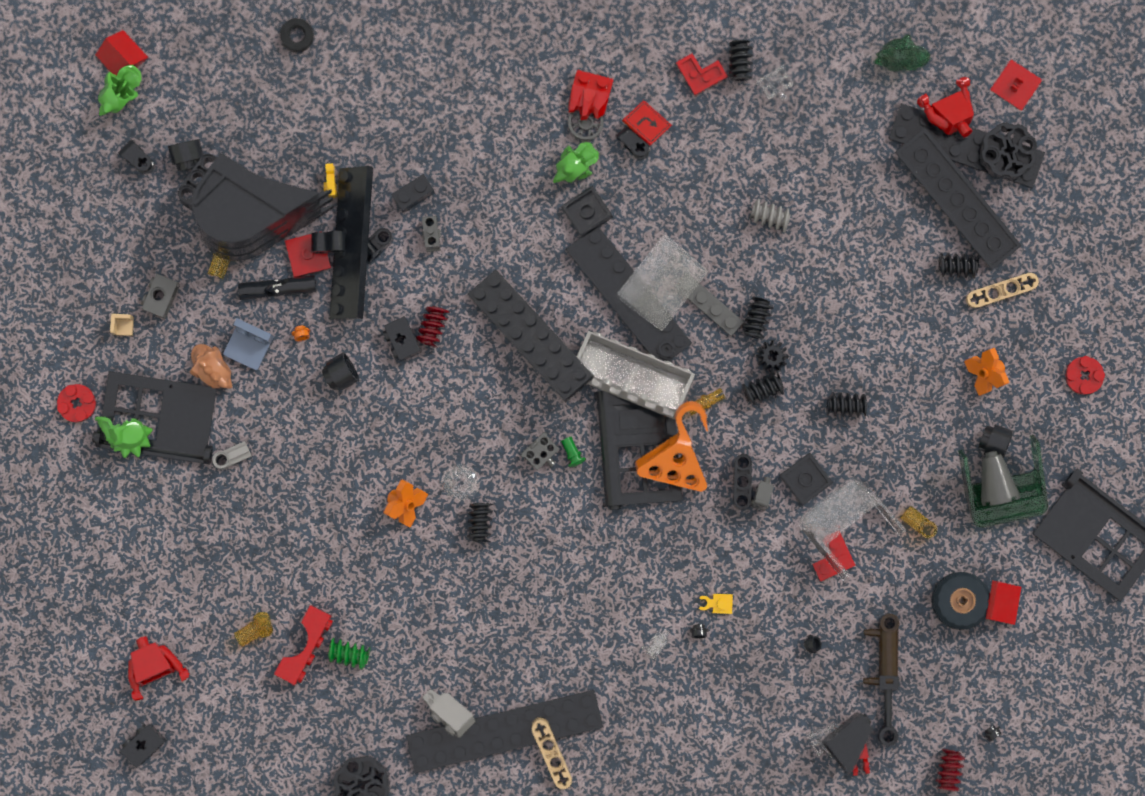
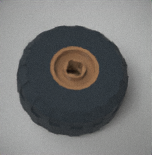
(960, 600)

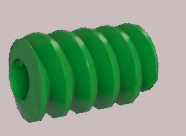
(348, 654)

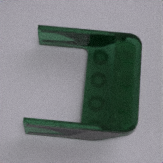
(1032, 491)

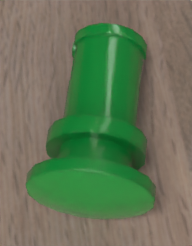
(574, 455)

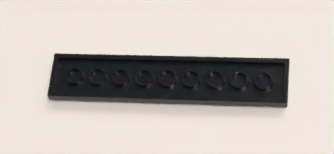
(504, 731)

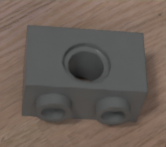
(161, 307)

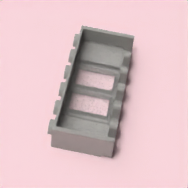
(635, 375)

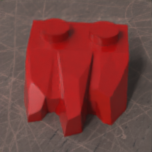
(590, 94)

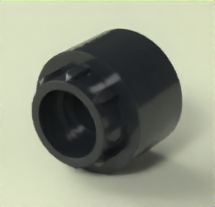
(185, 154)
(340, 372)
(995, 439)

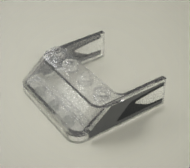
(839, 512)

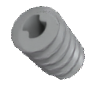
(770, 214)

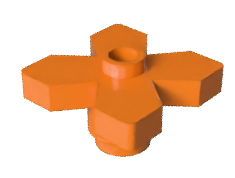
(989, 371)
(403, 501)

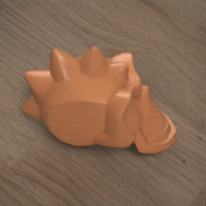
(210, 367)

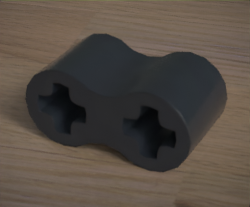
(328, 242)

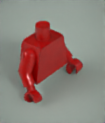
(952, 112)
(151, 663)

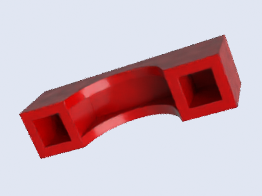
(293, 668)

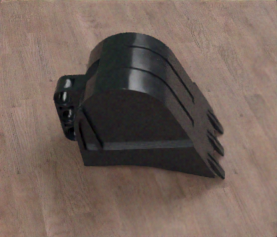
(245, 212)

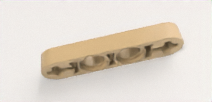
(1002, 291)
(551, 753)

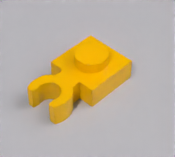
(331, 182)
(721, 603)

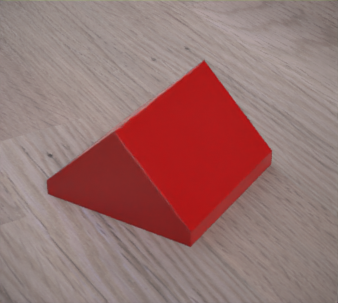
(120, 51)

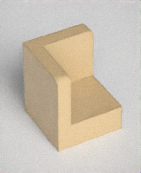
(122, 324)

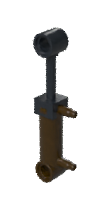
(888, 671)

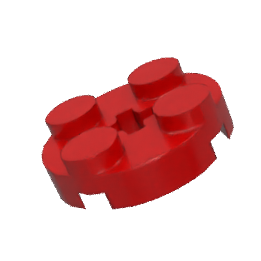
(1085, 386)
(65, 405)

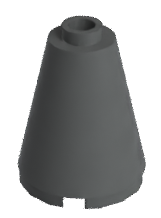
(997, 481)

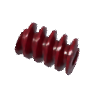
(431, 326)
(950, 770)

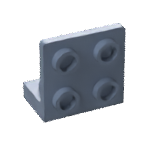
(248, 344)

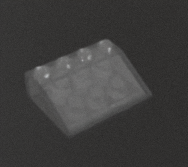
(662, 282)

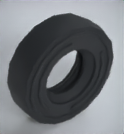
(299, 46)

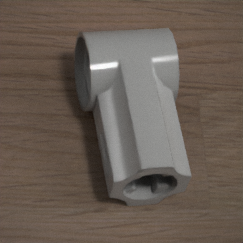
(233, 454)

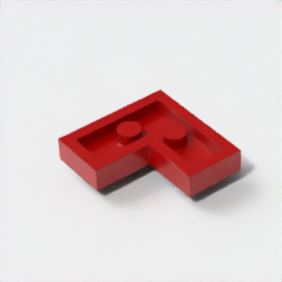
(698, 78)
(842, 554)

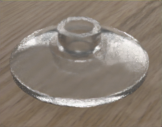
(467, 490)

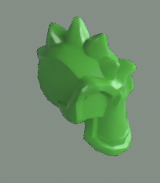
(119, 89)
(575, 163)
(127, 437)

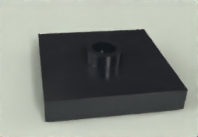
(587, 211)
(806, 479)

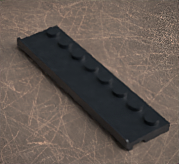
(351, 265)
(608, 274)

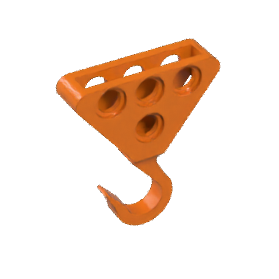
(664, 459)

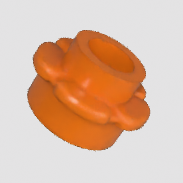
(301, 331)

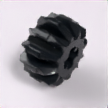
(778, 358)

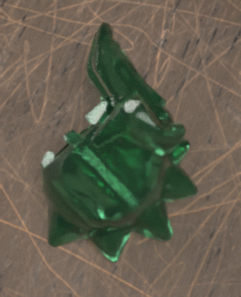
(902, 55)

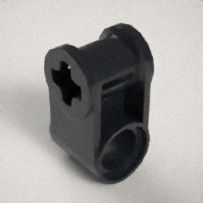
(632, 141)
(134, 155)
(376, 245)

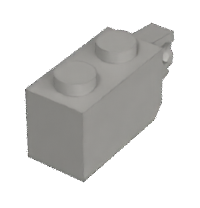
(449, 712)

